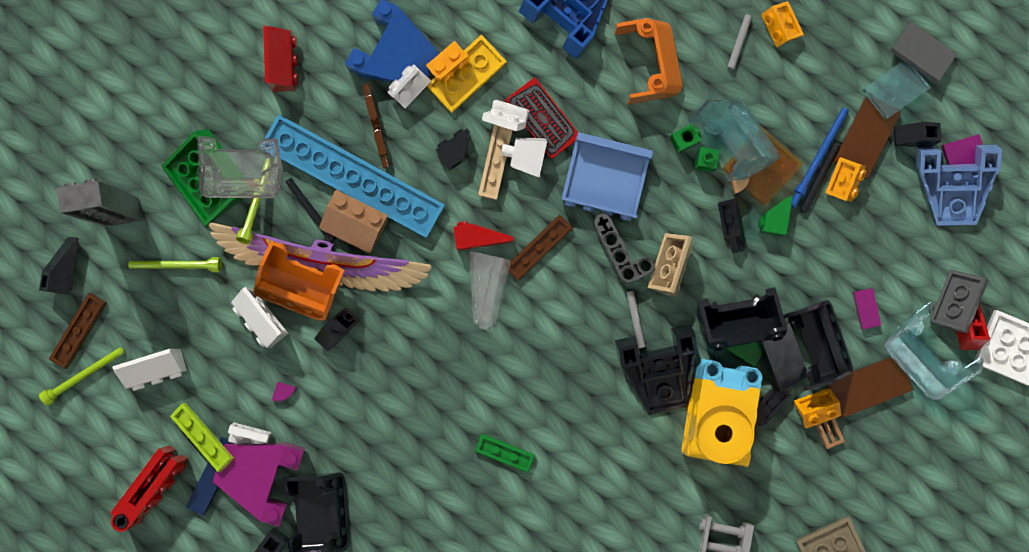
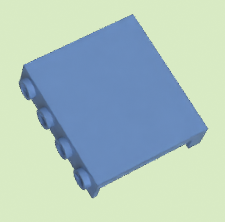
(606, 176)

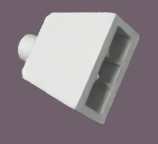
(526, 154)

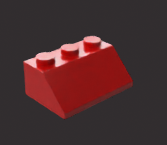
(280, 59)

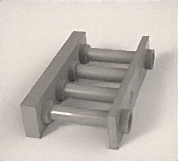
(743, 532)

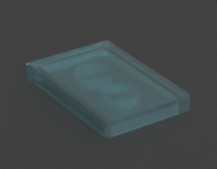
(896, 89)

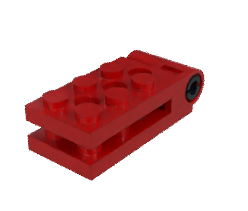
(133, 506)

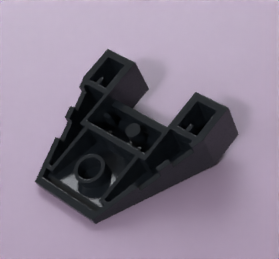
(663, 374)

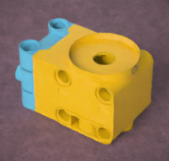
(722, 413)

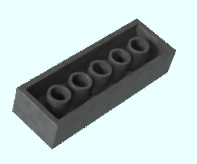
(98, 203)

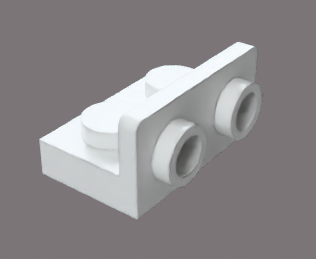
(408, 86)
(506, 115)
(246, 434)

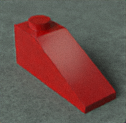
(474, 236)
(977, 334)

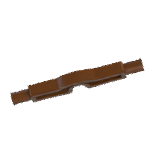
(376, 125)

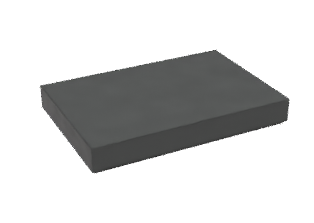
(923, 52)
(958, 301)

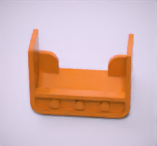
(669, 80)

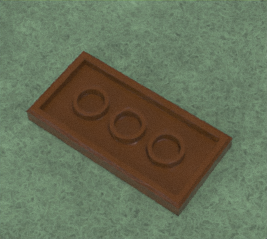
(866, 136)
(871, 386)

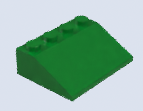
(183, 171)

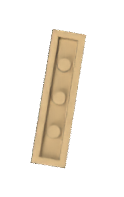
(494, 163)

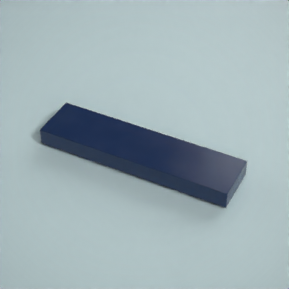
(205, 488)

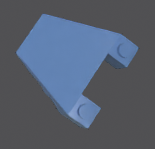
(960, 190)

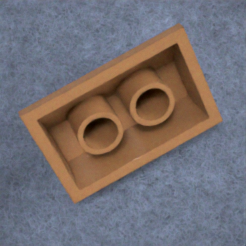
(353, 222)

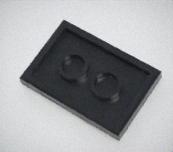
(784, 360)

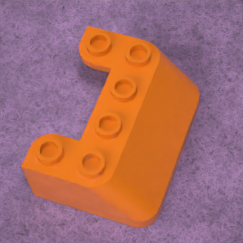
(296, 285)

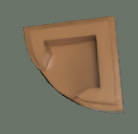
(739, 185)

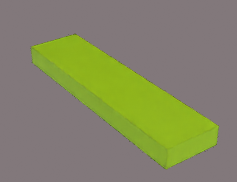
(202, 437)

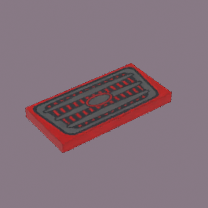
(544, 117)

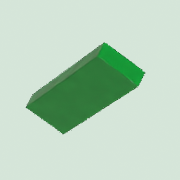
(504, 453)

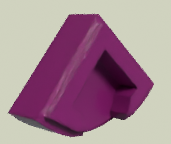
(283, 391)

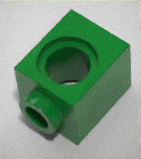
(678, 142)
(706, 159)

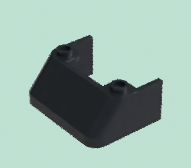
(823, 343)

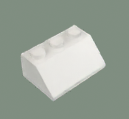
(258, 318)
(151, 369)

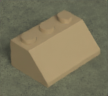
(671, 264)

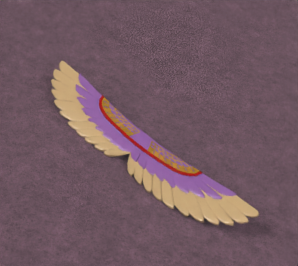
(359, 272)

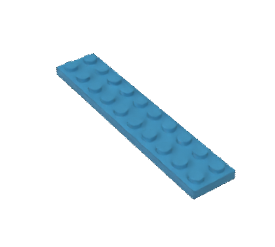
(355, 177)

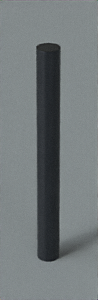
(819, 178)
(307, 205)

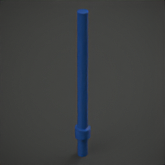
(801, 188)

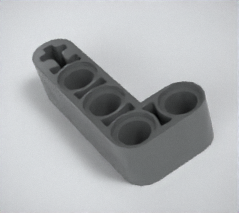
(619, 247)

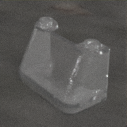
(239, 172)

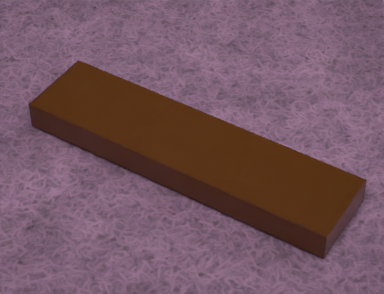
(539, 247)
(77, 330)

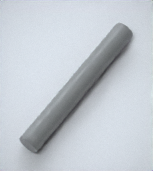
(739, 42)
(636, 319)

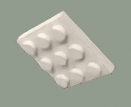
(1008, 347)

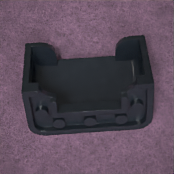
(742, 321)
(319, 512)

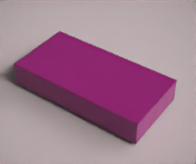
(867, 308)

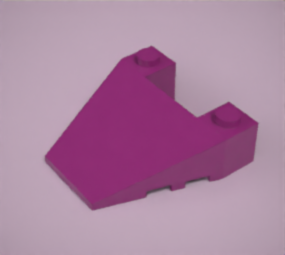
(252, 475)

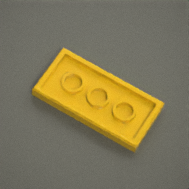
(482, 66)

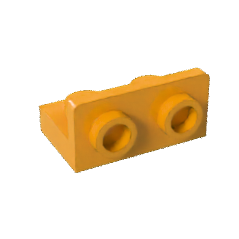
(782, 24)
(448, 62)
(846, 179)
(818, 407)

